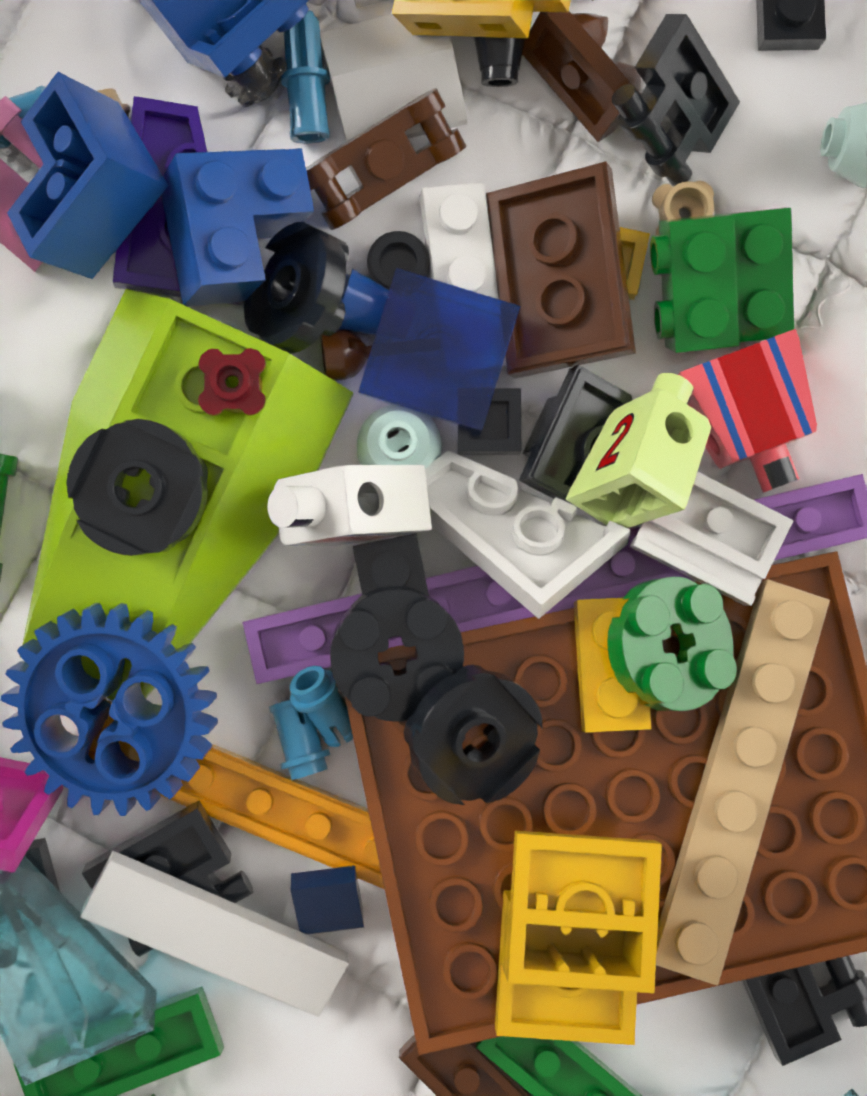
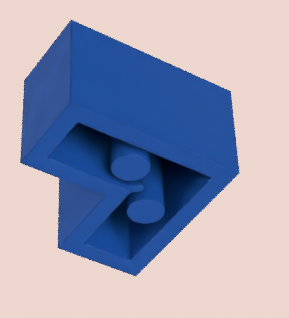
(91, 182)
(221, 208)

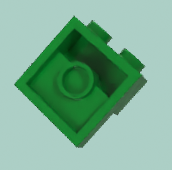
(724, 279)

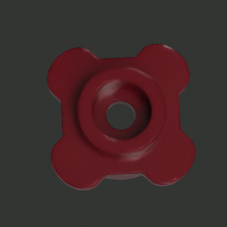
(246, 396)

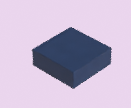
(327, 900)

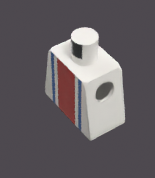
(325, 510)

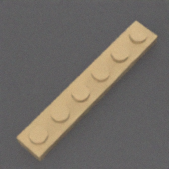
(739, 781)

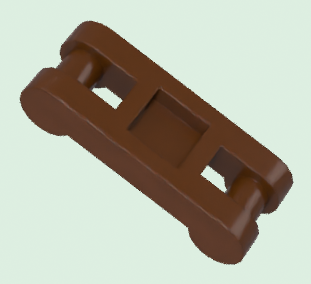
(383, 159)

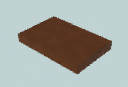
(564, 267)

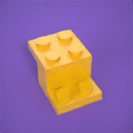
(577, 937)

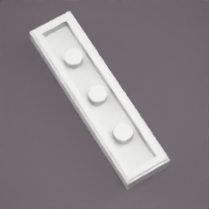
(214, 934)

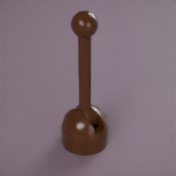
(343, 355)

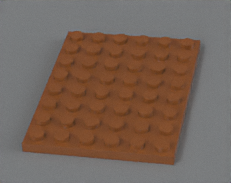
(453, 861)

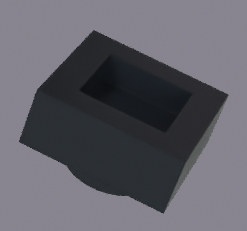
(790, 24)
(501, 428)
(390, 563)

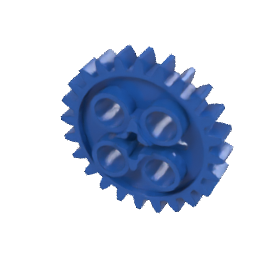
(57, 685)

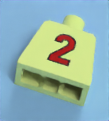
(644, 457)

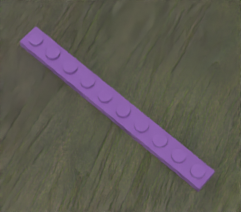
(301, 637)

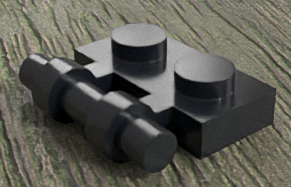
(687, 88)
(182, 847)
(799, 1013)

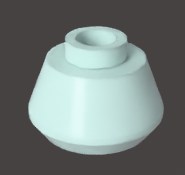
(846, 144)
(414, 430)

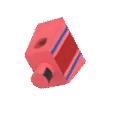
(756, 406)

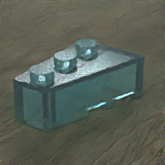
(61, 981)

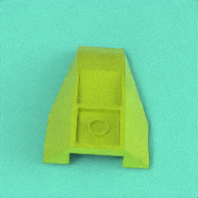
(153, 374)

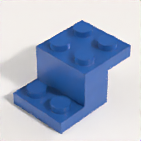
(223, 33)

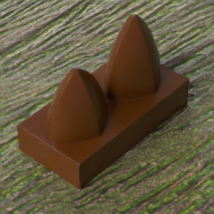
(571, 60)

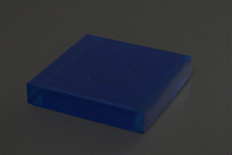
(439, 350)

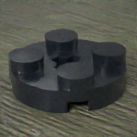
(300, 289)
(103, 504)
(365, 631)
(450, 711)

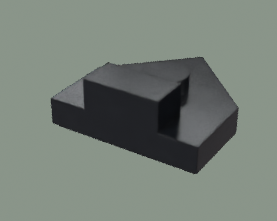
(568, 431)

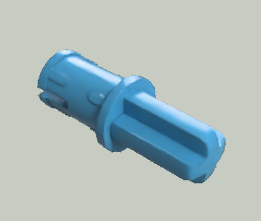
(306, 82)

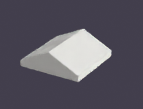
(383, 67)

